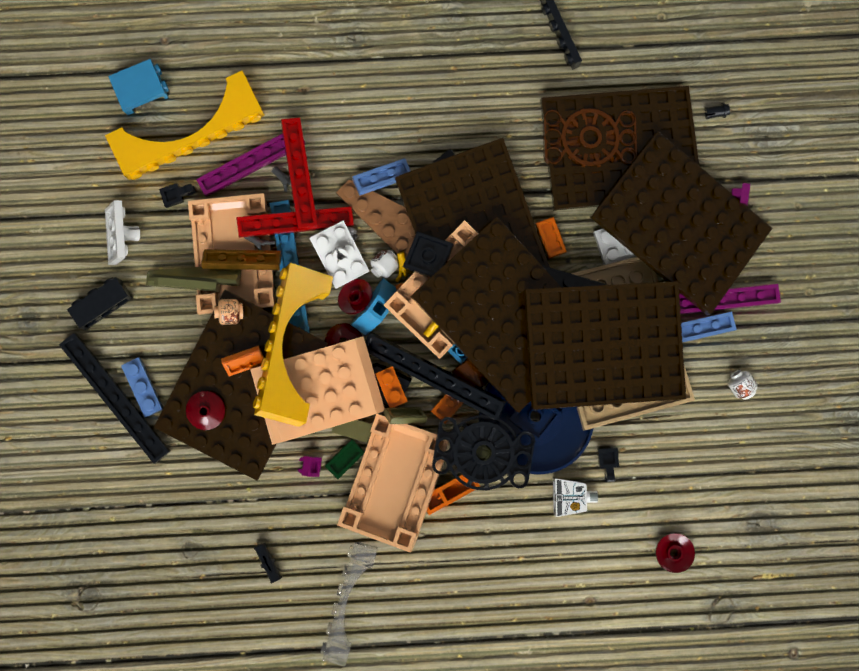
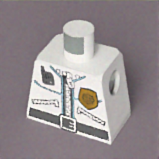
(571, 497)

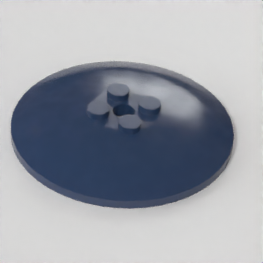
(556, 434)

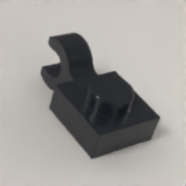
(174, 194)
(609, 460)

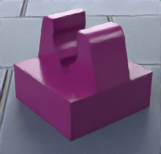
(742, 193)
(311, 466)

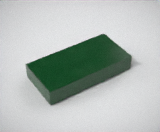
(345, 459)

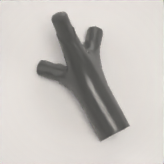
(285, 179)
(258, 241)

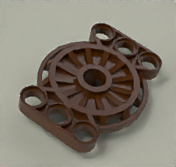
(612, 138)

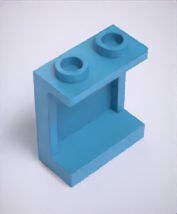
(138, 85)

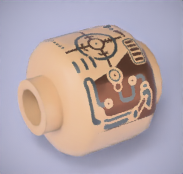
(228, 311)

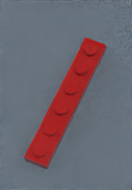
(299, 173)
(286, 222)

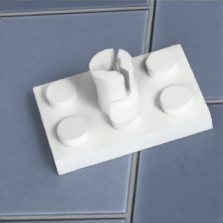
(117, 233)
(611, 249)
(339, 254)

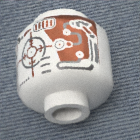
(384, 264)
(742, 384)

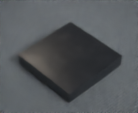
(427, 254)

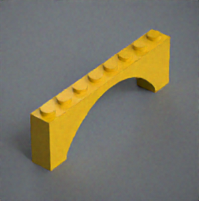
(236, 110)
(276, 394)

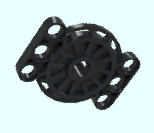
(499, 463)

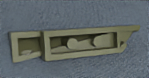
(194, 278)

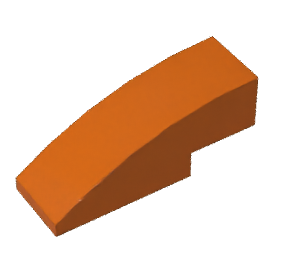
(449, 493)

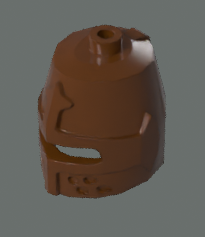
(469, 373)

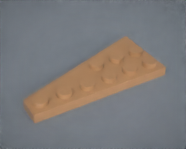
(382, 215)

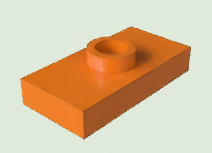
(551, 237)
(242, 361)

